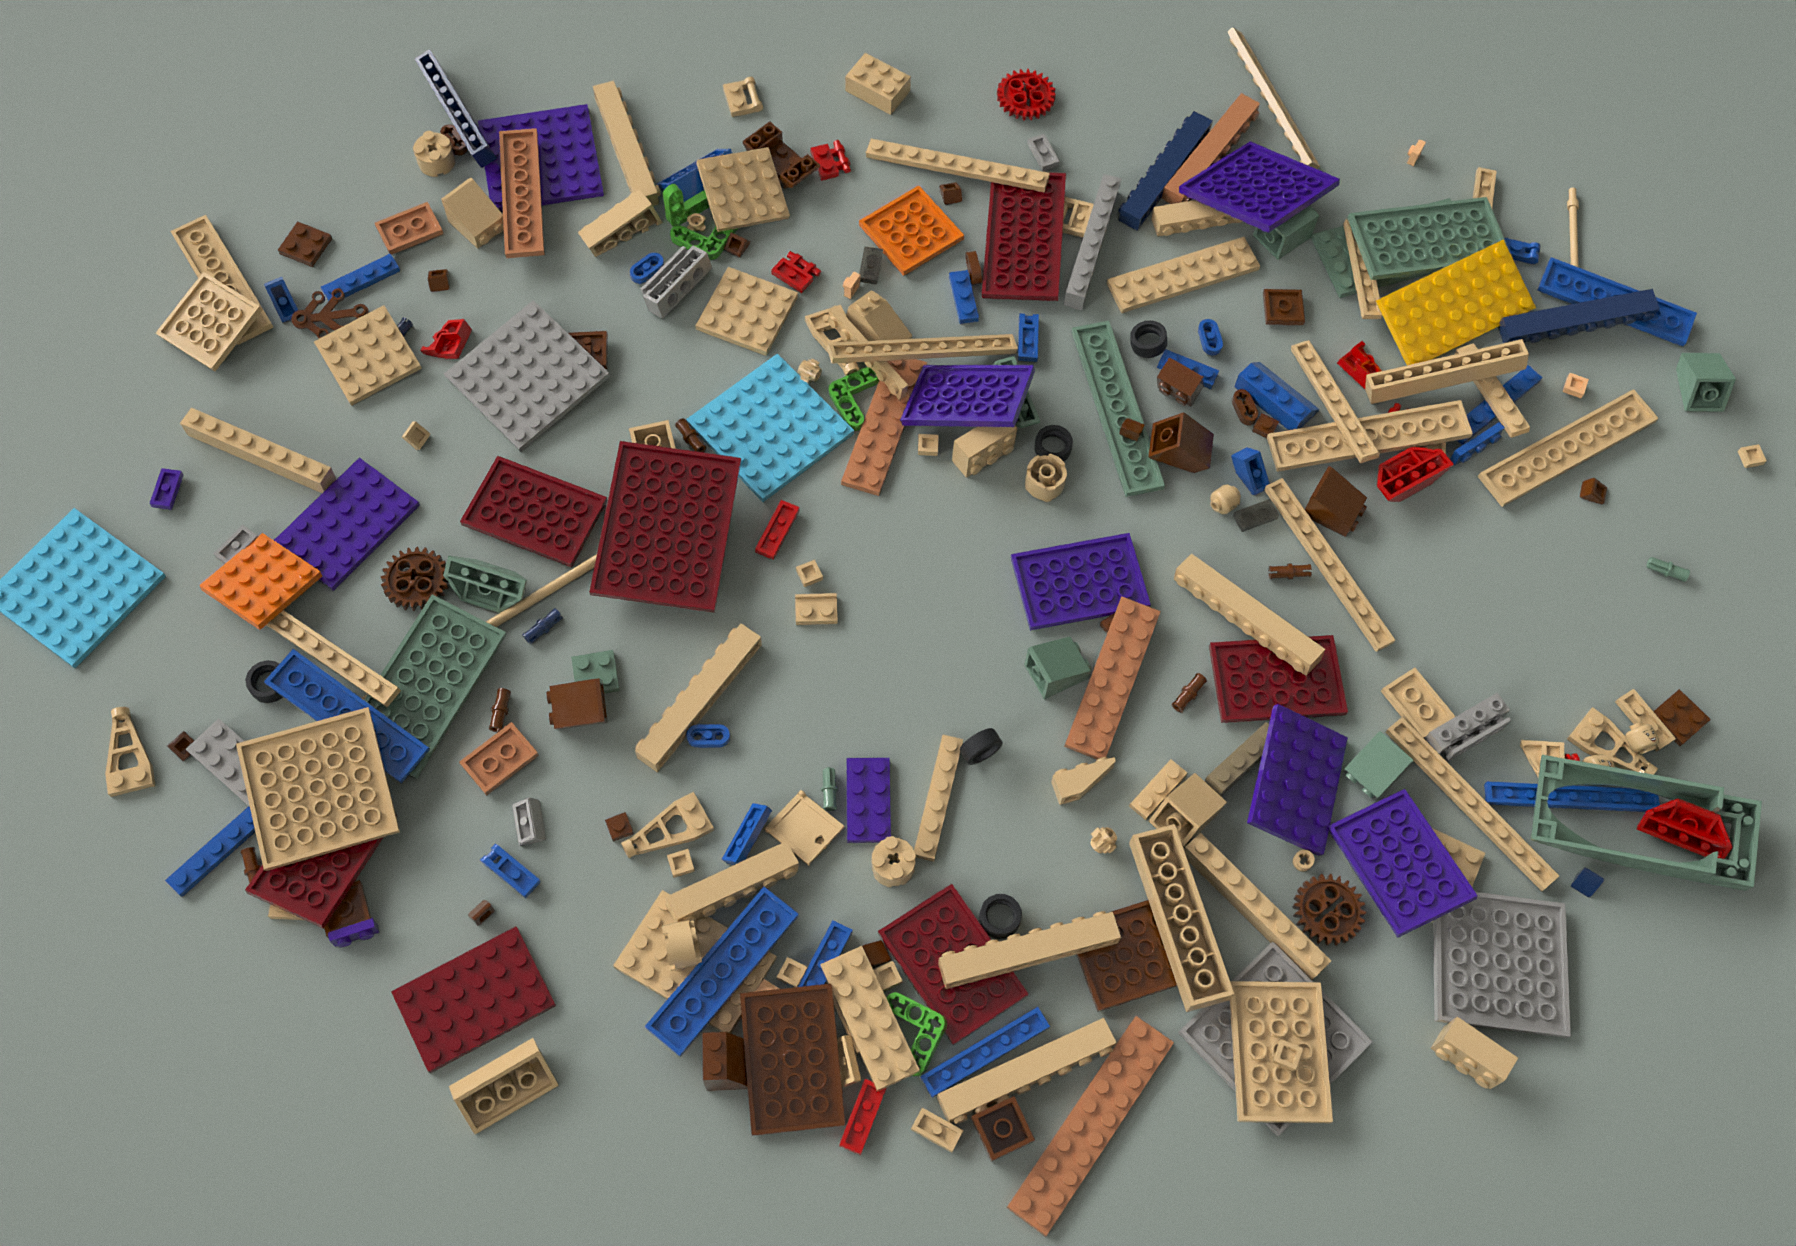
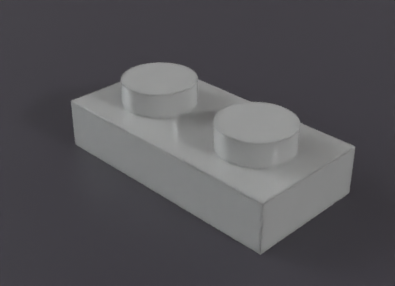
(1043, 152)
(233, 545)

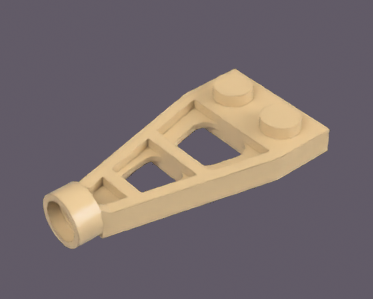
(817, 325)
(1588, 730)
(133, 778)
(691, 813)

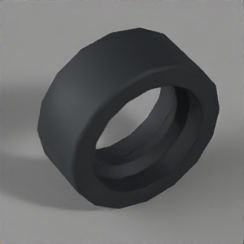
(1145, 327)
(1054, 431)
(252, 677)
(981, 746)
(1000, 899)

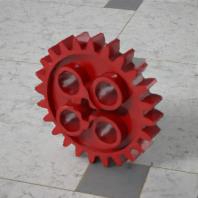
(1014, 98)

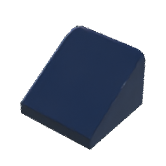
(1587, 882)

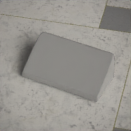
(529, 821)

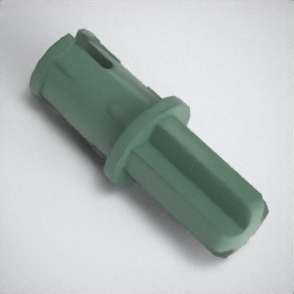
(1668, 569)
(829, 789)

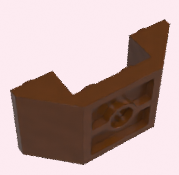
(788, 165)

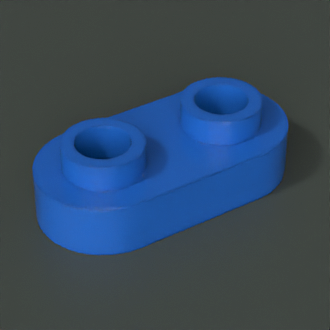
(645, 268)
(1210, 338)
(708, 733)

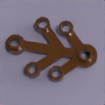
(326, 315)

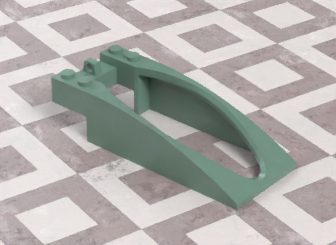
(1740, 812)

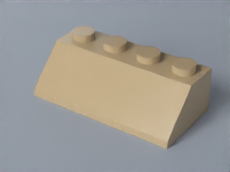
(503, 1086)

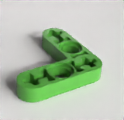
(677, 210)
(706, 243)
(847, 391)
(924, 1023)

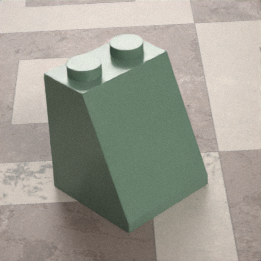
(1289, 234)
(1704, 381)
(1056, 666)
(1378, 765)

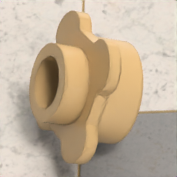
(696, 218)

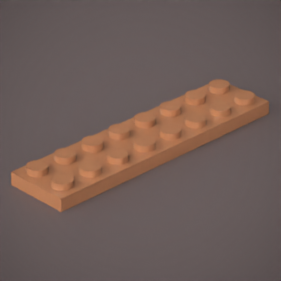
(521, 193)
(880, 432)
(1112, 679)

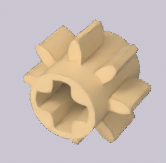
(809, 370)
(1103, 840)

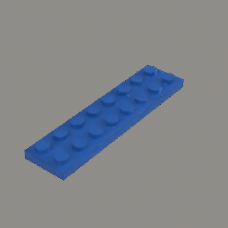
(1578, 286)
(325, 697)
(721, 971)

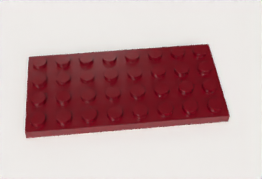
(1024, 241)

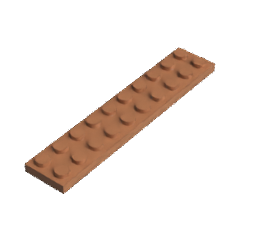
(1090, 1126)

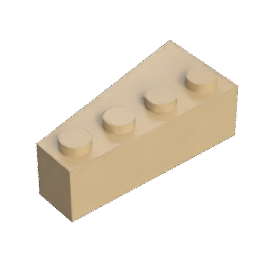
(620, 223)

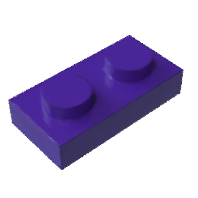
(166, 489)
(362, 930)

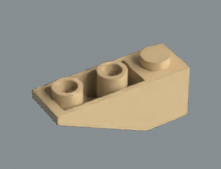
(1075, 783)

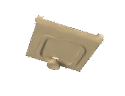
(801, 825)

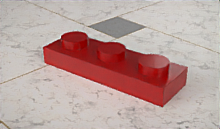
(777, 529)
(862, 1118)

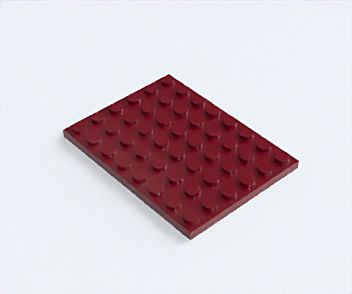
(666, 527)

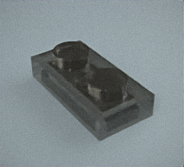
(871, 265)
(1255, 515)

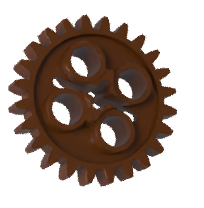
(414, 578)
(1343, 925)

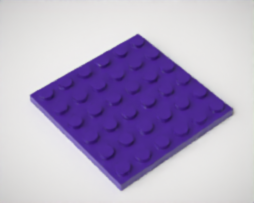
(565, 153)
(1259, 186)

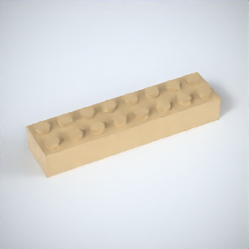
(1181, 918)

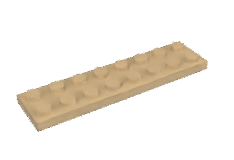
(209, 255)
(1182, 274)

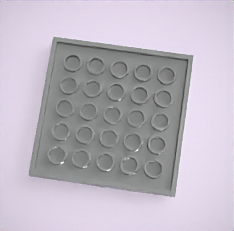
(527, 375)
(1503, 965)
(1211, 1028)

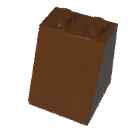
(1181, 443)
(1336, 503)
(577, 704)
(724, 1062)

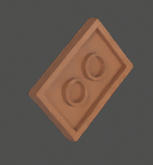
(408, 228)
(498, 758)

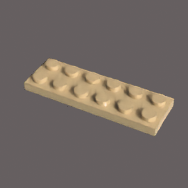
(870, 1018)

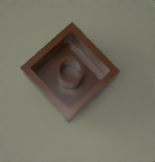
(1179, 382)
(1002, 1128)

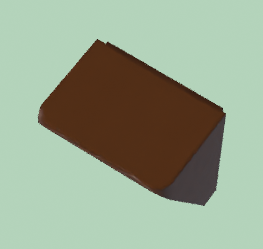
(951, 193)
(736, 245)
(438, 280)
(1131, 429)
(1593, 491)
(179, 745)
(481, 912)
(876, 953)

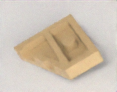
(1534, 750)

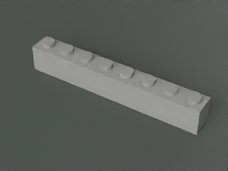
(1092, 242)

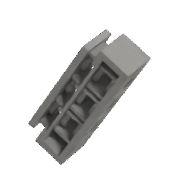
(686, 280)
(1469, 722)

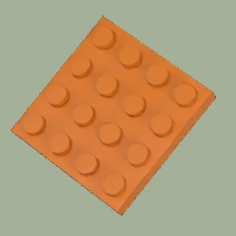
(911, 230)
(261, 581)

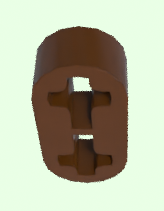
(456, 138)
(973, 267)
(1248, 406)

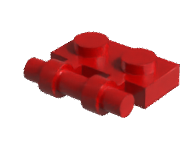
(825, 157)
(793, 275)

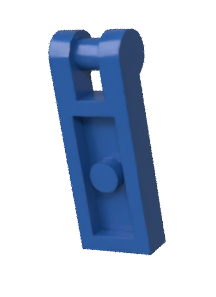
(1518, 249)
(1028, 338)
(511, 871)

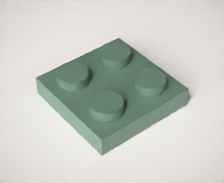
(595, 666)

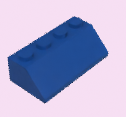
(688, 178)
(1275, 396)

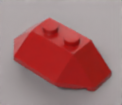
(1411, 472)
(1687, 827)

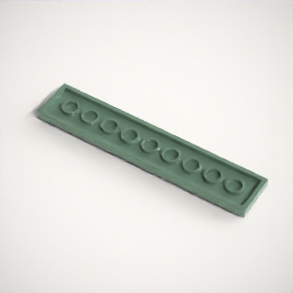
(1115, 403)

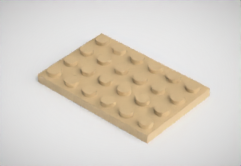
(647, 961)
(1259, 1019)

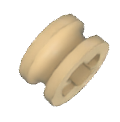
(1303, 853)

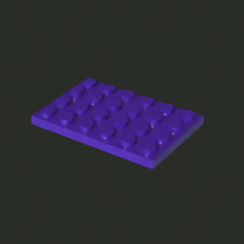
(968, 395)
(348, 522)
(1078, 580)
(1297, 780)
(1402, 863)

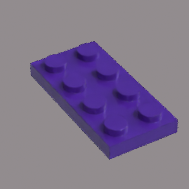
(868, 800)

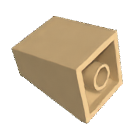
(473, 213)
(1189, 808)

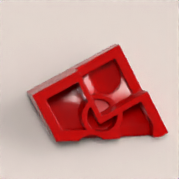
(449, 340)
(1359, 364)

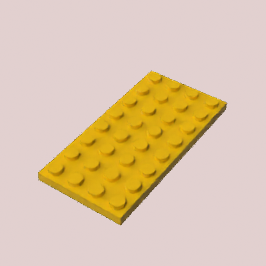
(1455, 304)

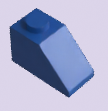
(281, 298)
(1251, 469)

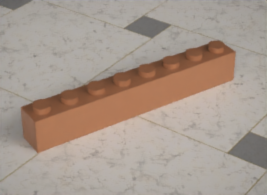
(1214, 145)

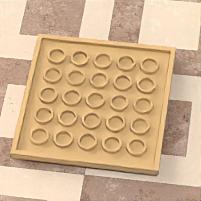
(317, 788)

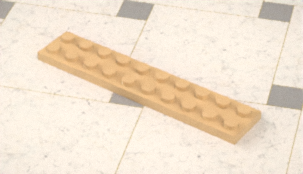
(1387, 431)
(1567, 447)

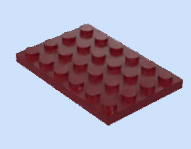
(534, 511)
(1254, 679)
(315, 885)
(918, 942)
(473, 999)

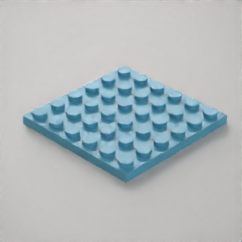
(771, 425)
(76, 587)

